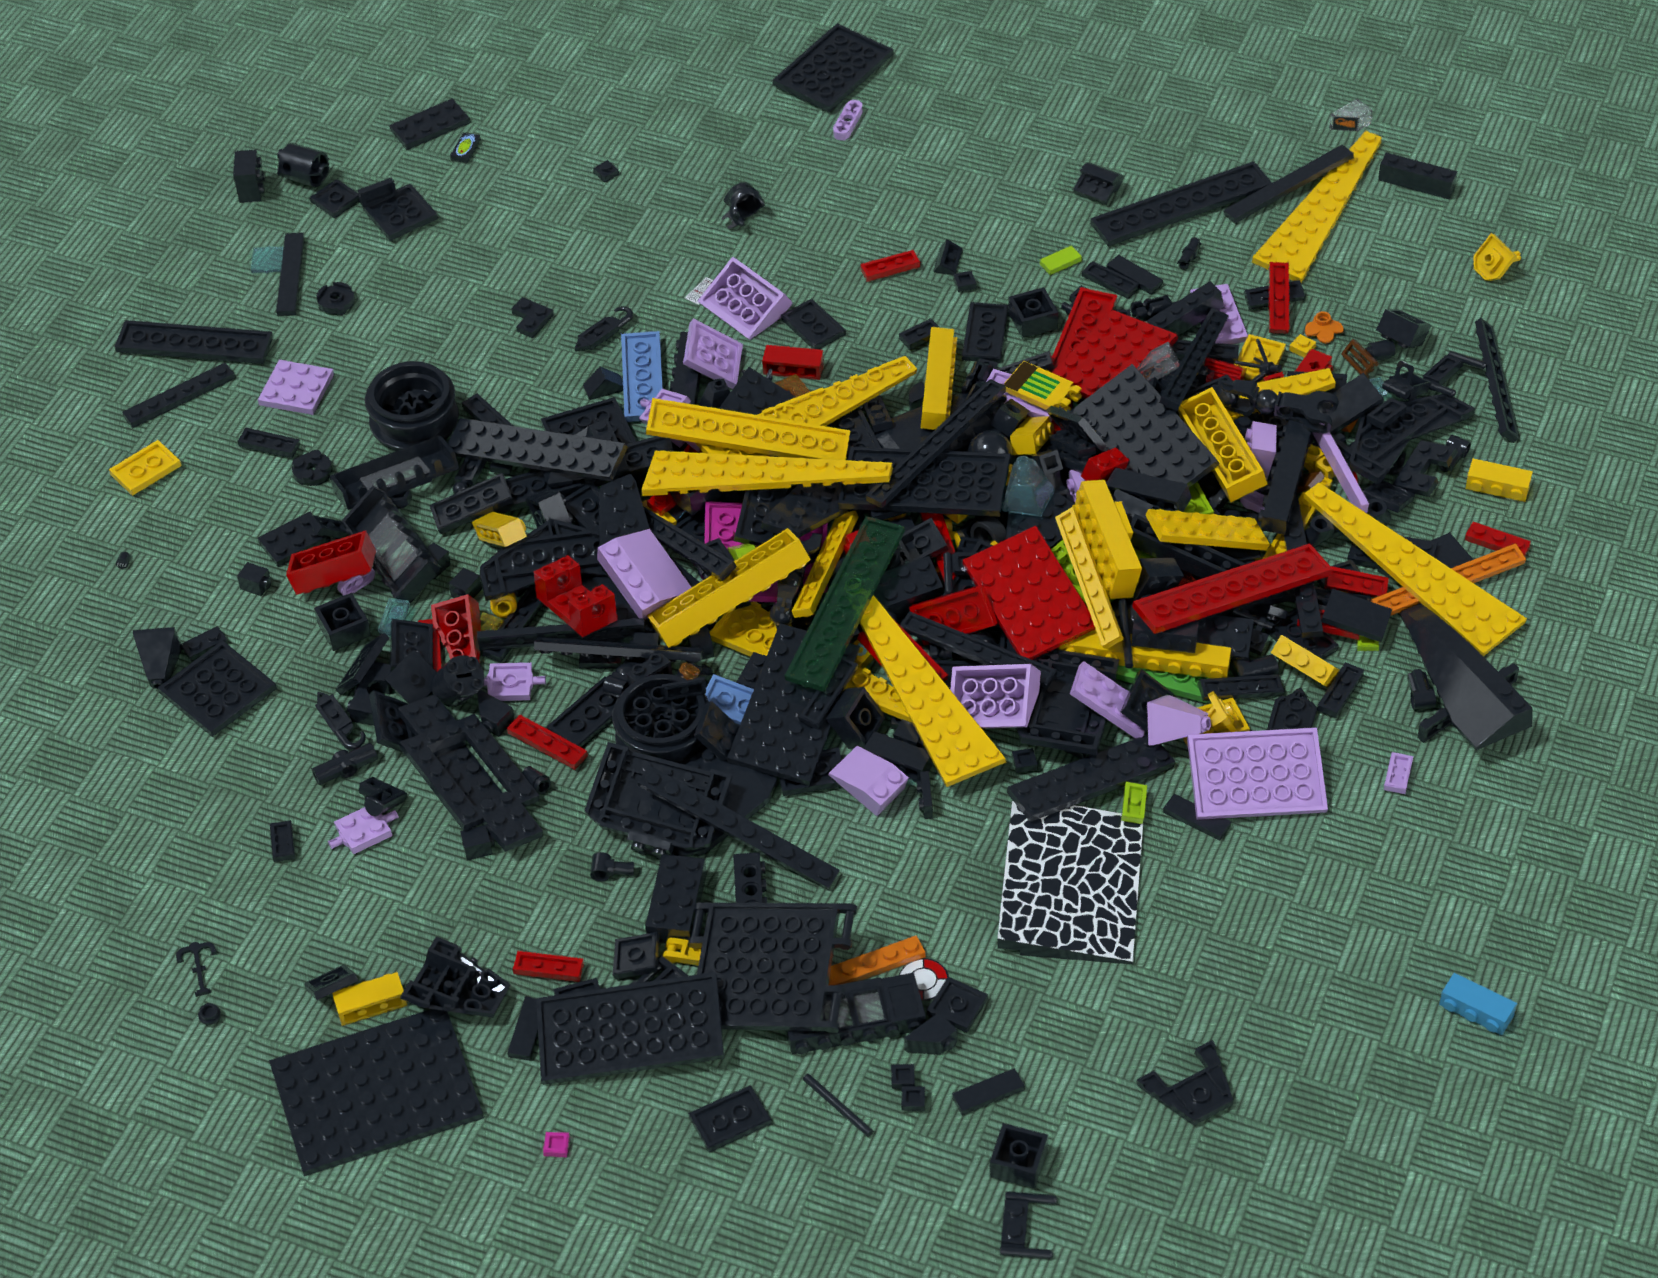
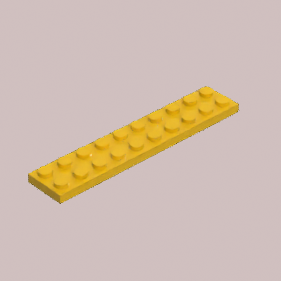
(745, 431)

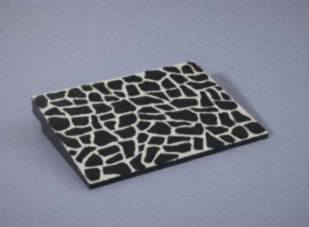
(1071, 886)

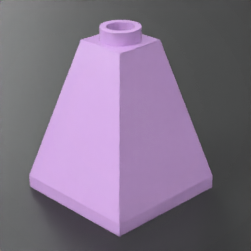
(1174, 719)

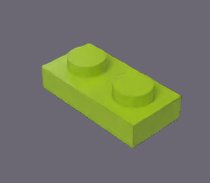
(1134, 803)

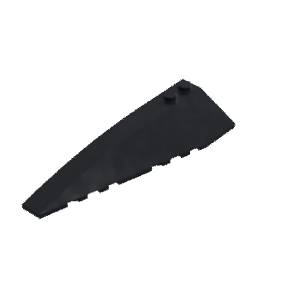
(1472, 690)

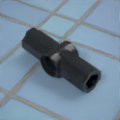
(344, 763)

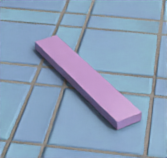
(1342, 470)

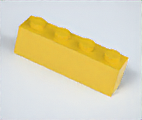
(499, 529)

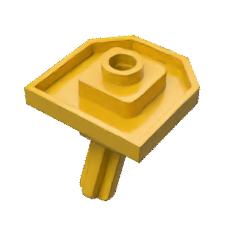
(1494, 258)
(1220, 715)

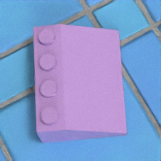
(744, 299)
(642, 571)
(997, 693)

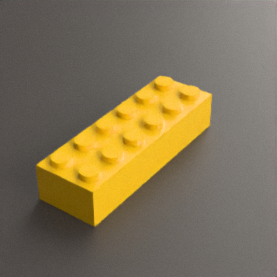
(1211, 423)
(1107, 539)

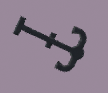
(195, 948)

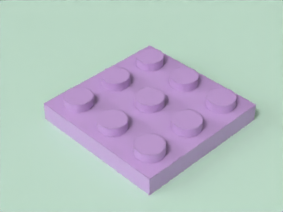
(712, 353)
(296, 387)

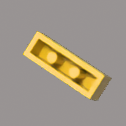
(1031, 435)
(1499, 480)
(1305, 661)
(369, 998)

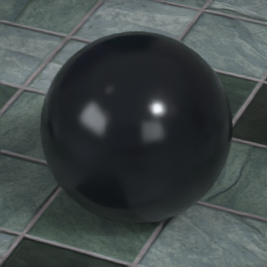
(991, 442)

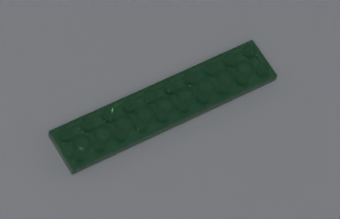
(844, 604)

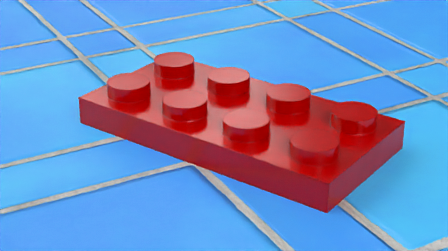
(962, 610)

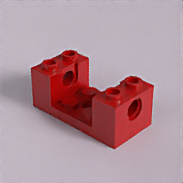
(562, 592)

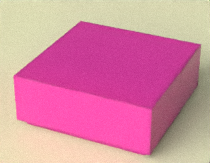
(556, 1144)

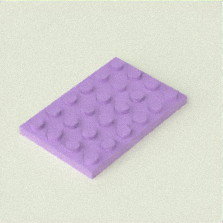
(1257, 773)

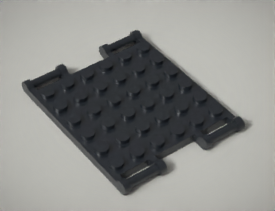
(773, 962)

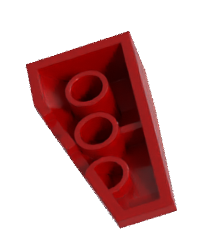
(457, 625)

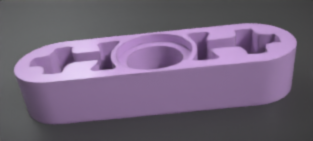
(848, 126)

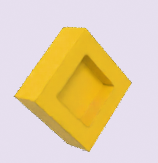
(1302, 345)

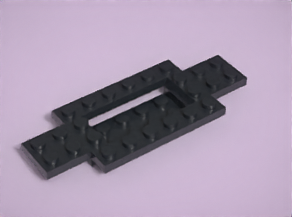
(460, 780)

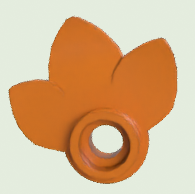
(1323, 327)

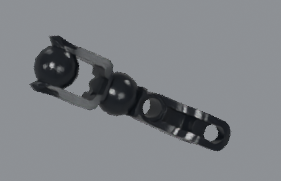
(1304, 409)
(792, 585)

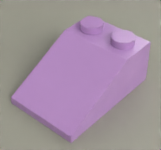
(869, 779)

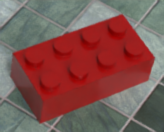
(331, 563)

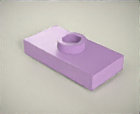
(1398, 773)

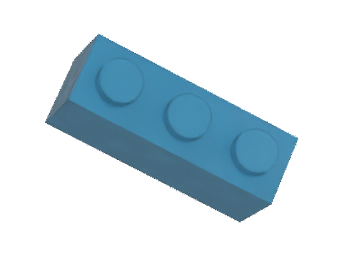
(1477, 1004)

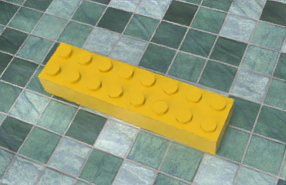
(715, 597)

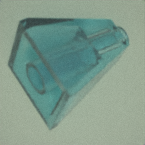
(1027, 489)

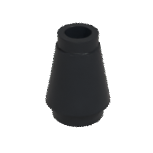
(537, 779)

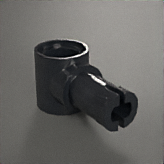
(604, 866)

